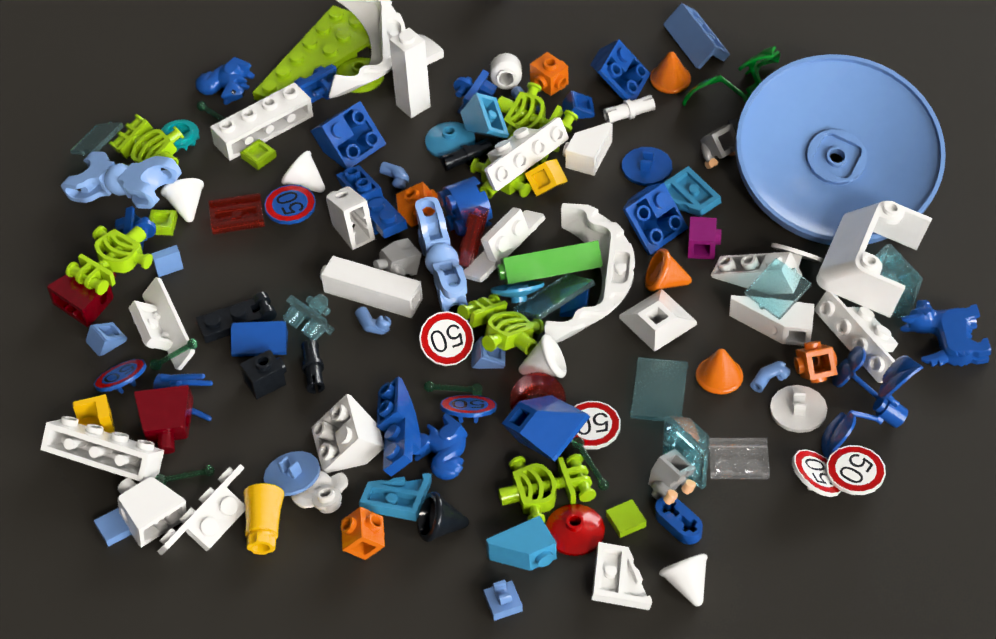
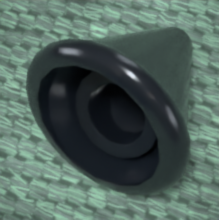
(439, 518)

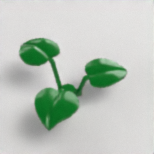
(767, 55)

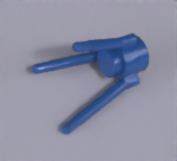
(167, 380)

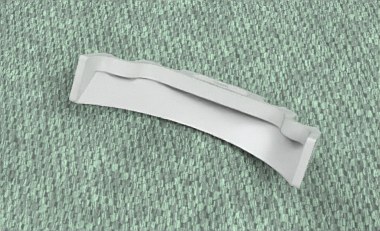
(380, 24)
(616, 272)

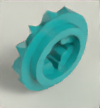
(188, 130)

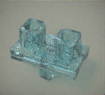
(316, 323)

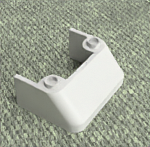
(856, 273)

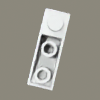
(745, 269)
(791, 329)

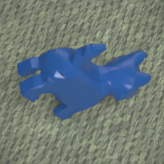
(953, 333)

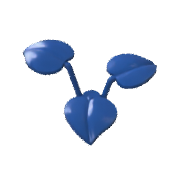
(885, 406)

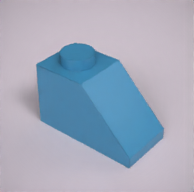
(484, 116)
(523, 546)

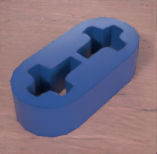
(675, 523)

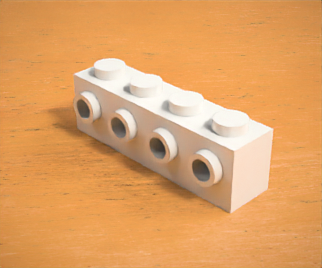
(262, 120)
(101, 449)

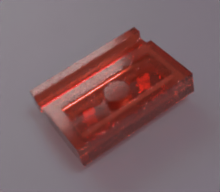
(236, 213)
(471, 242)

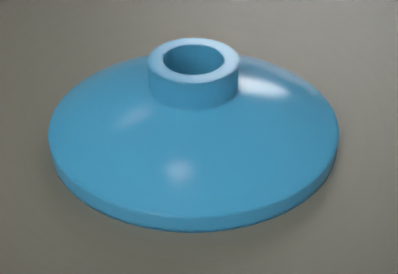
(447, 138)
(518, 291)

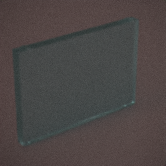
(554, 296)
(658, 389)

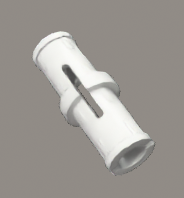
(629, 109)

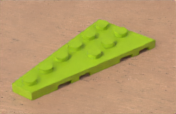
(330, 41)

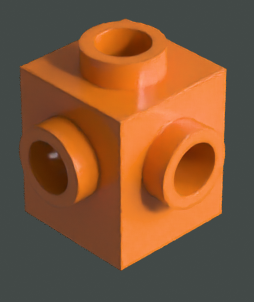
(549, 73)
(406, 202)
(824, 363)
(362, 533)

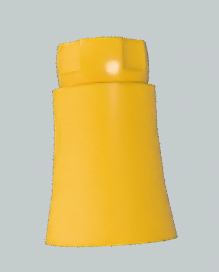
(262, 513)

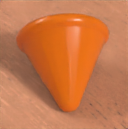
(670, 75)
(665, 272)
(719, 373)

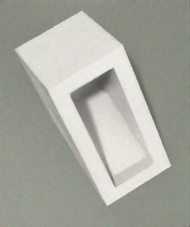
(588, 148)

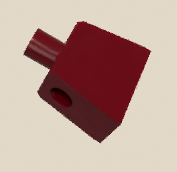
(78, 300)
(165, 415)

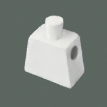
(350, 208)
(149, 508)

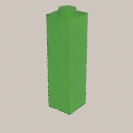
(550, 262)

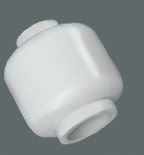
(506, 71)

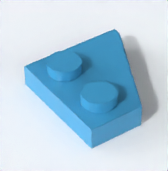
(692, 193)
(396, 496)

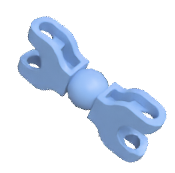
(134, 181)
(439, 256)

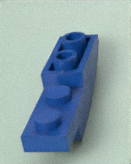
(383, 215)
(399, 423)

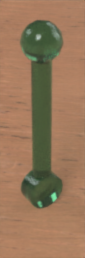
(202, 106)
(157, 364)
(476, 389)
(579, 443)
(208, 471)

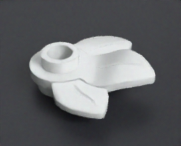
(324, 493)

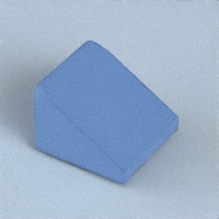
(104, 338)
(484, 359)

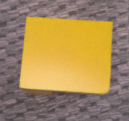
(546, 177)
(95, 411)

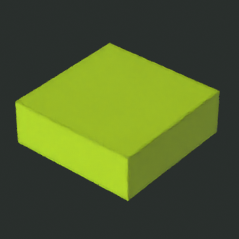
(258, 154)
(164, 220)
(626, 518)

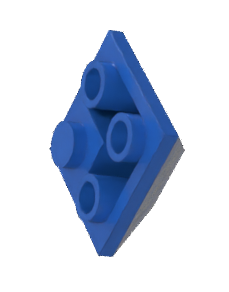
(621, 70)
(349, 136)
(654, 217)
(545, 424)

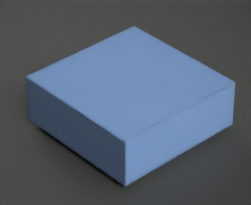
(167, 261)
(112, 527)

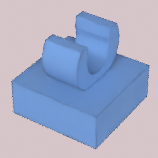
(502, 599)

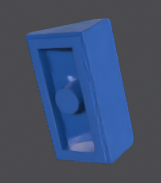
(258, 337)

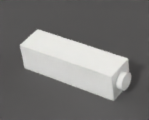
(410, 72)
(371, 286)

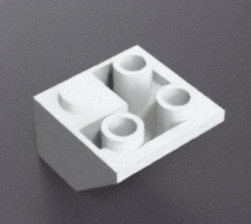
(658, 320)
(346, 436)

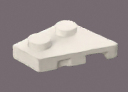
(617, 578)

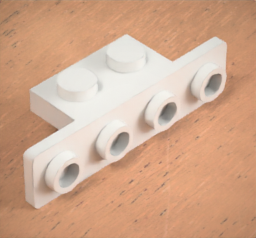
(522, 151)
(502, 241)
(160, 323)
(859, 328)
(212, 518)

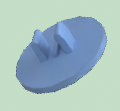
(293, 472)

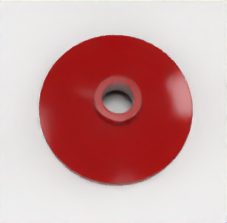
(576, 539)

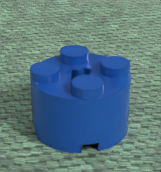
(460, 200)

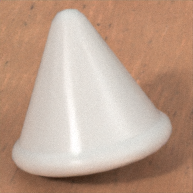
(304, 173)
(184, 196)
(545, 358)
(688, 577)

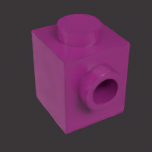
(703, 237)

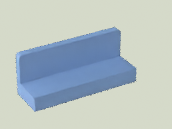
(694, 36)

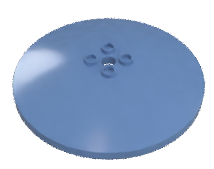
(845, 108)

